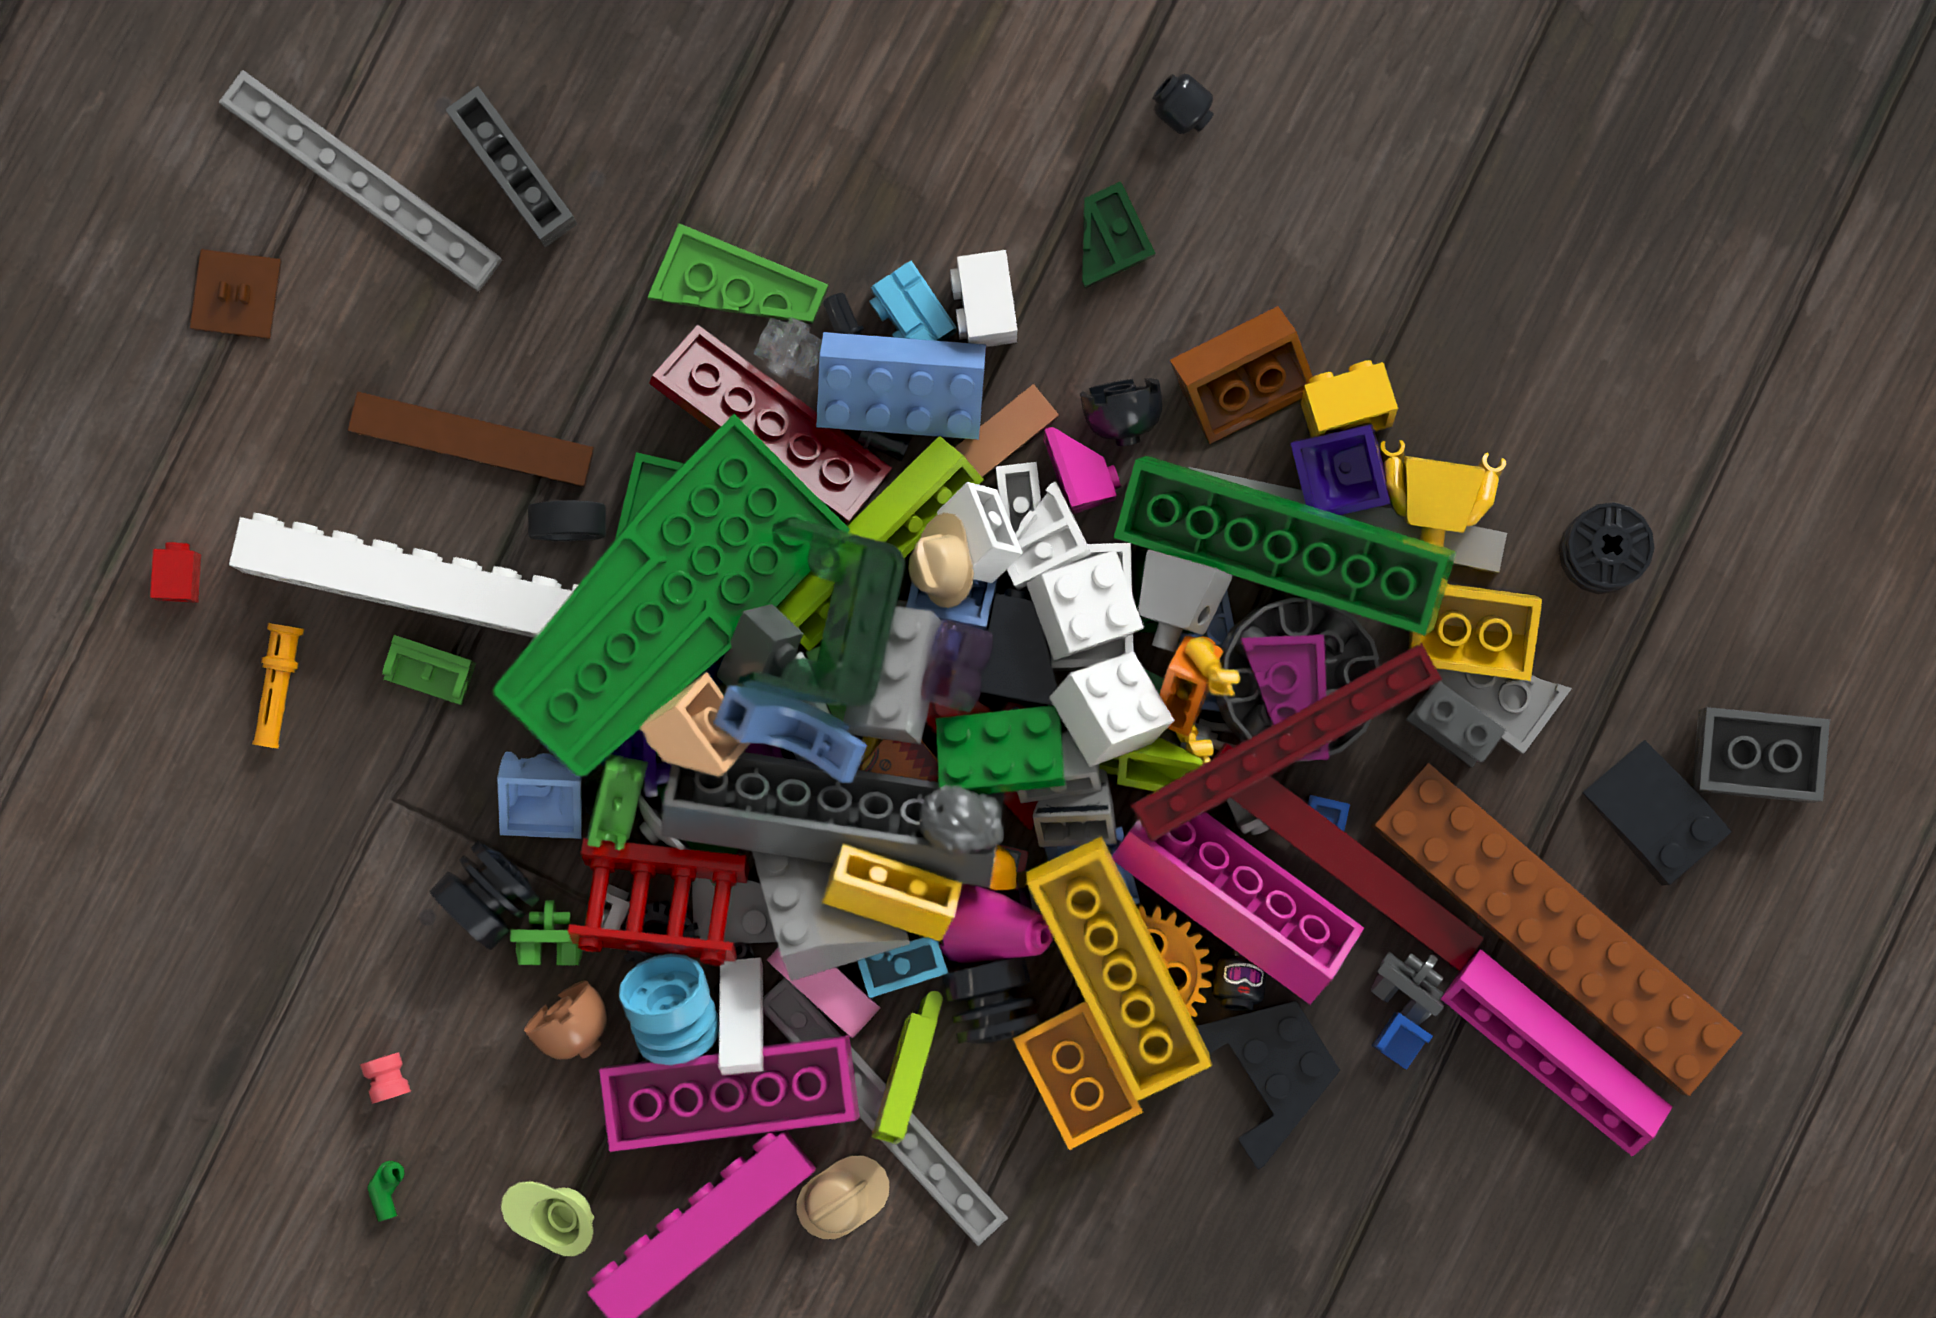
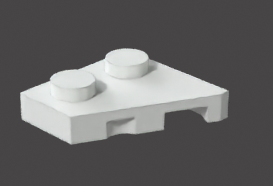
(1047, 539)

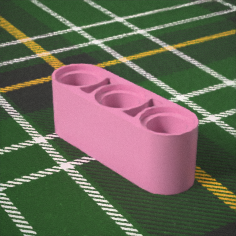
(833, 995)

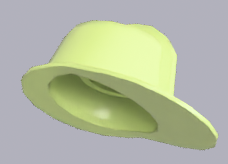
(549, 1217)

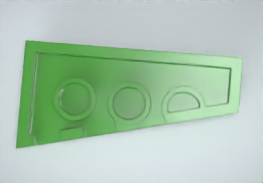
(727, 278)

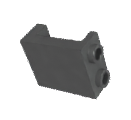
(1455, 724)

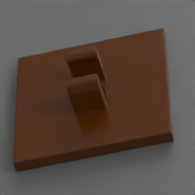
(235, 294)

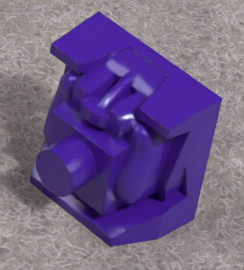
(1342, 470)

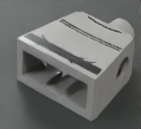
(1076, 818)

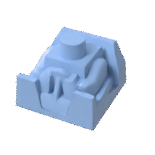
(538, 798)

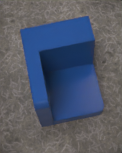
(1401, 1040)

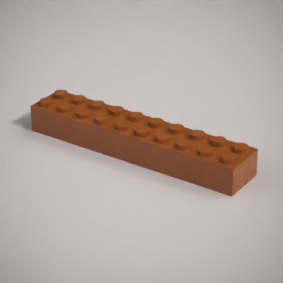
(1556, 930)

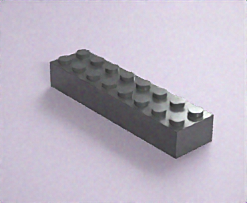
(809, 815)

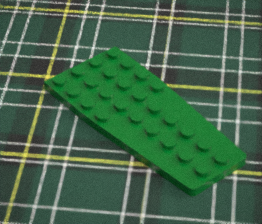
(664, 598)

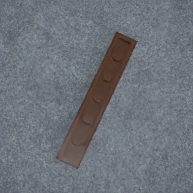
(471, 439)

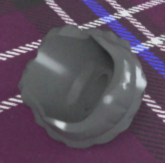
(960, 820)

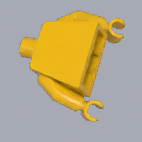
(1439, 492)

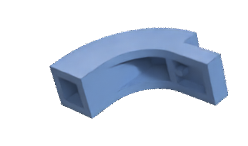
(793, 725)

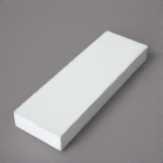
(741, 1016)

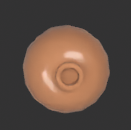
(570, 1024)

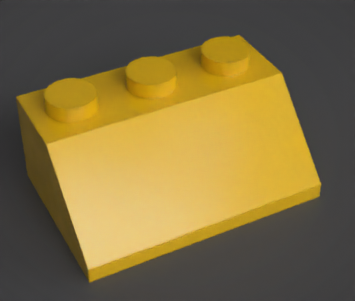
(1484, 632)

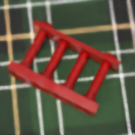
(684, 868)

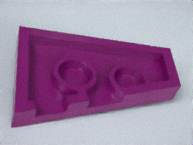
(1289, 675)

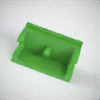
(428, 670)
(616, 801)

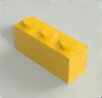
(892, 893)

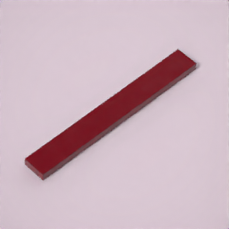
(1286, 742)
(1359, 869)

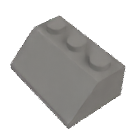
(898, 705)

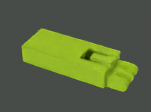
(907, 1070)

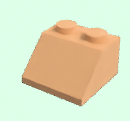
(686, 731)

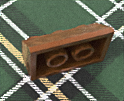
(1243, 374)

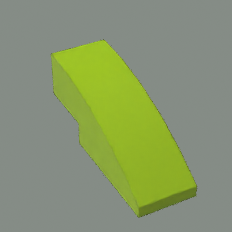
(1152, 765)

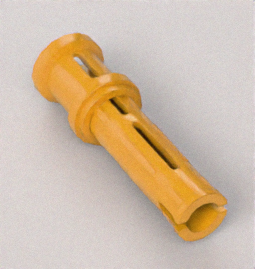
(279, 665)

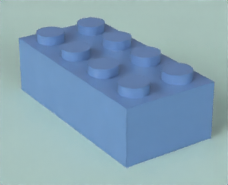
(900, 385)

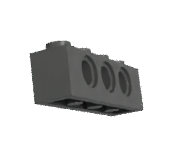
(511, 166)

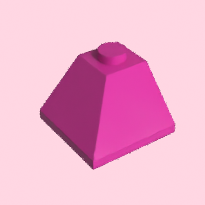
(1080, 472)

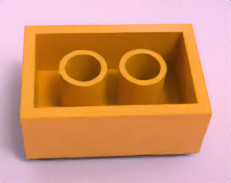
(1077, 1075)

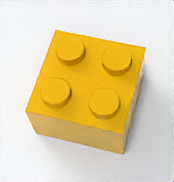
(1349, 400)

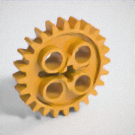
(1180, 951)

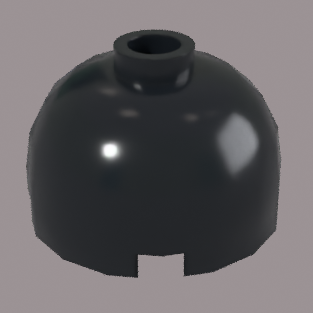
(1123, 409)

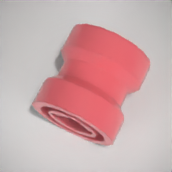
(385, 1078)

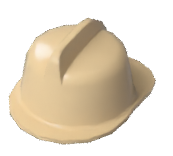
(943, 561)
(843, 1197)

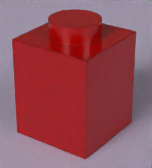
(175, 573)

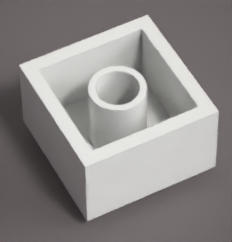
(986, 299)
(1084, 605)
(1111, 708)

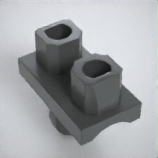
(1414, 979)

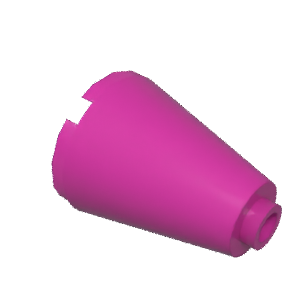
(993, 928)

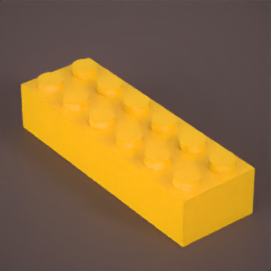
(1118, 968)

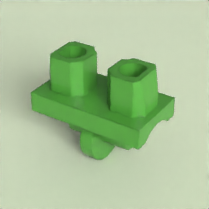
(530, 941)

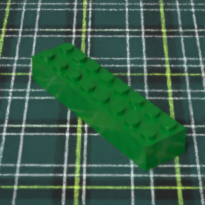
(1285, 544)

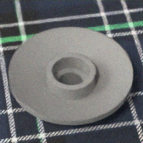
(653, 824)

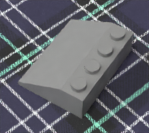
(810, 932)

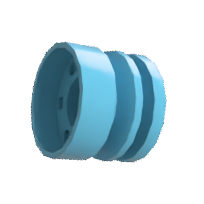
(670, 1009)

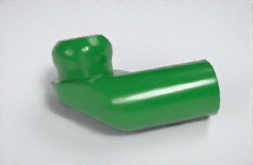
(382, 1187)

